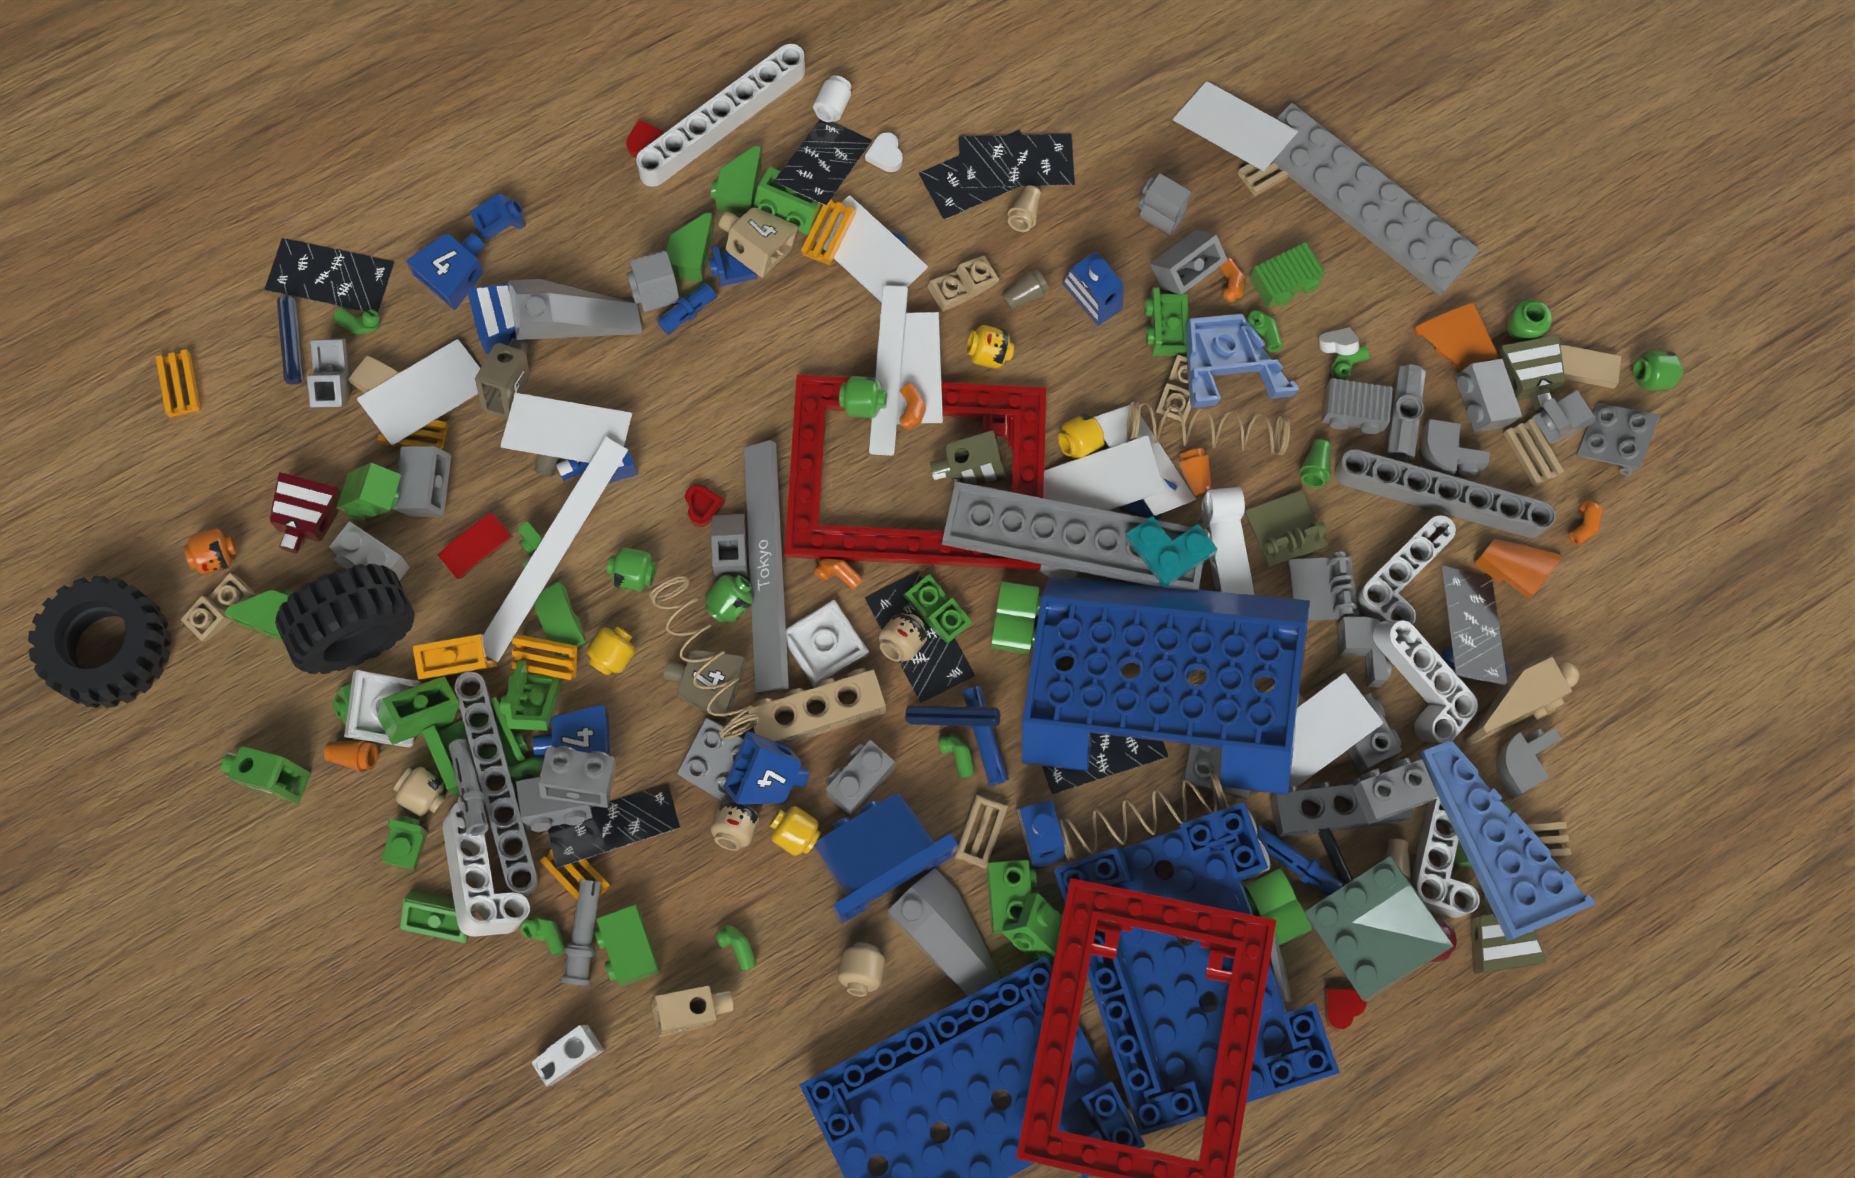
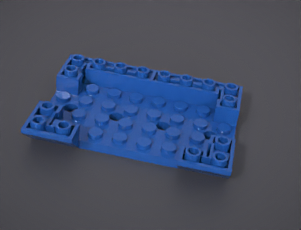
(1168, 637)
(1156, 983)
(947, 1074)

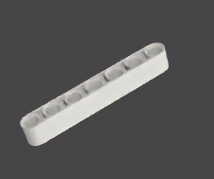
(717, 127)

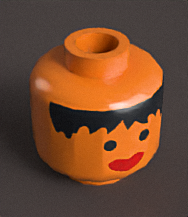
(209, 551)

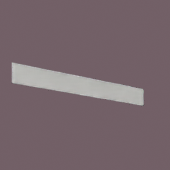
(552, 548)

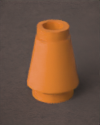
(1196, 470)
(352, 754)

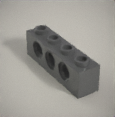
(1291, 820)

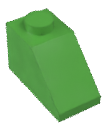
(738, 182)
(690, 248)
(259, 612)

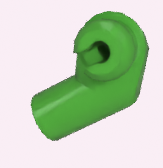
(364, 324)
(1267, 328)
(1343, 363)
(961, 752)
(527, 768)
(544, 930)
(740, 944)

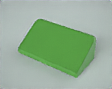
(431, 916)

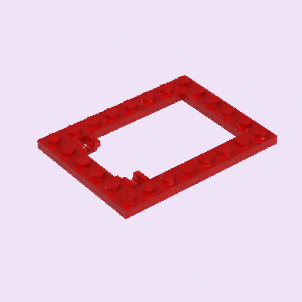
(1023, 427)
(1112, 910)

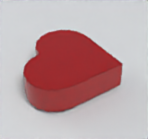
(641, 136)
(702, 505)
(1342, 1007)

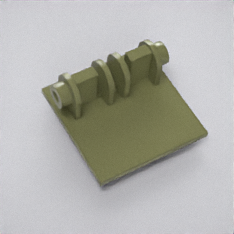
(1286, 528)

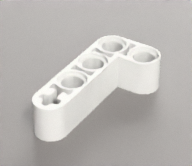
(1222, 517)
(1408, 568)
(1399, 643)
(477, 868)
(1439, 877)

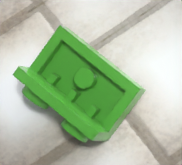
(1167, 323)
(530, 699)
(1037, 929)

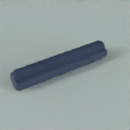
(289, 340)
(953, 715)

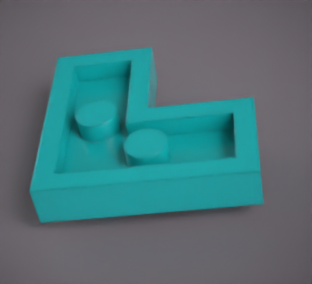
(1170, 558)

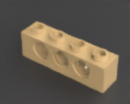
(836, 714)

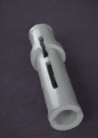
(470, 797)

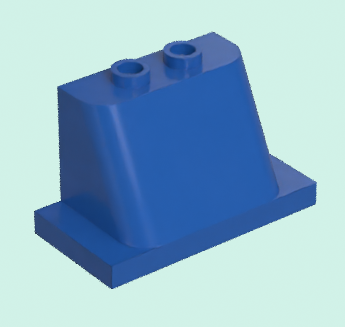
(878, 853)

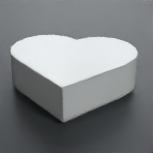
(885, 153)
(1340, 341)

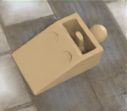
(1530, 693)

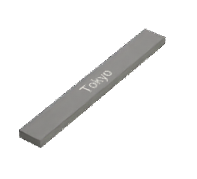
(766, 568)

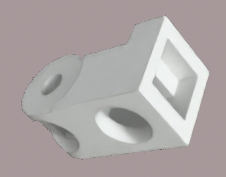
(567, 1054)

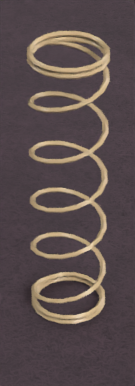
(1133, 424)
(736, 721)
(1217, 791)

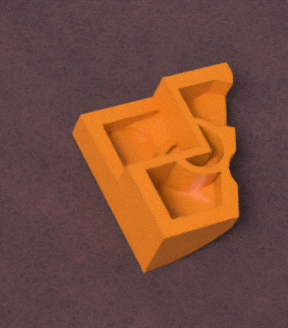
(1459, 337)
(1518, 565)

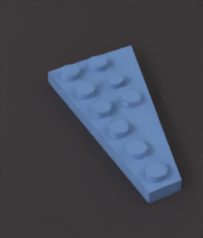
(1505, 854)

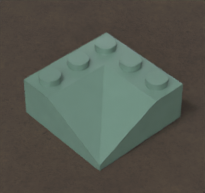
(1378, 929)

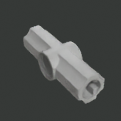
(1404, 429)

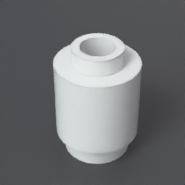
(832, 99)

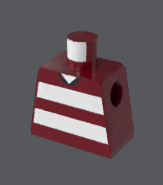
(302, 510)

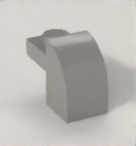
(330, 373)
(1564, 417)
(1442, 453)
(1356, 639)
(1517, 761)

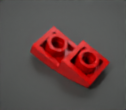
(475, 545)

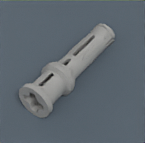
(580, 950)

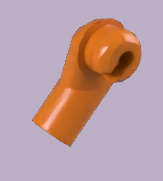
(1236, 281)
(915, 407)
(837, 568)

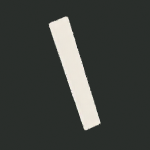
(889, 368)

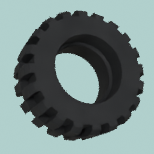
(68, 617)
(344, 618)

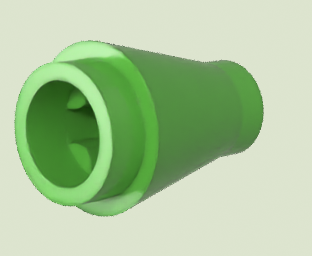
(1317, 465)

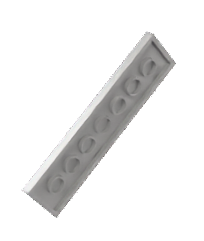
(1373, 203)
(1053, 534)

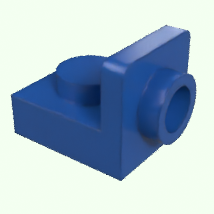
(497, 215)
(729, 268)

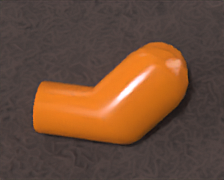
(1591, 522)

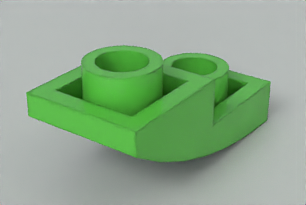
(937, 609)
(558, 617)

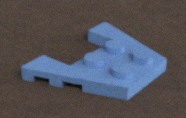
(1228, 347)

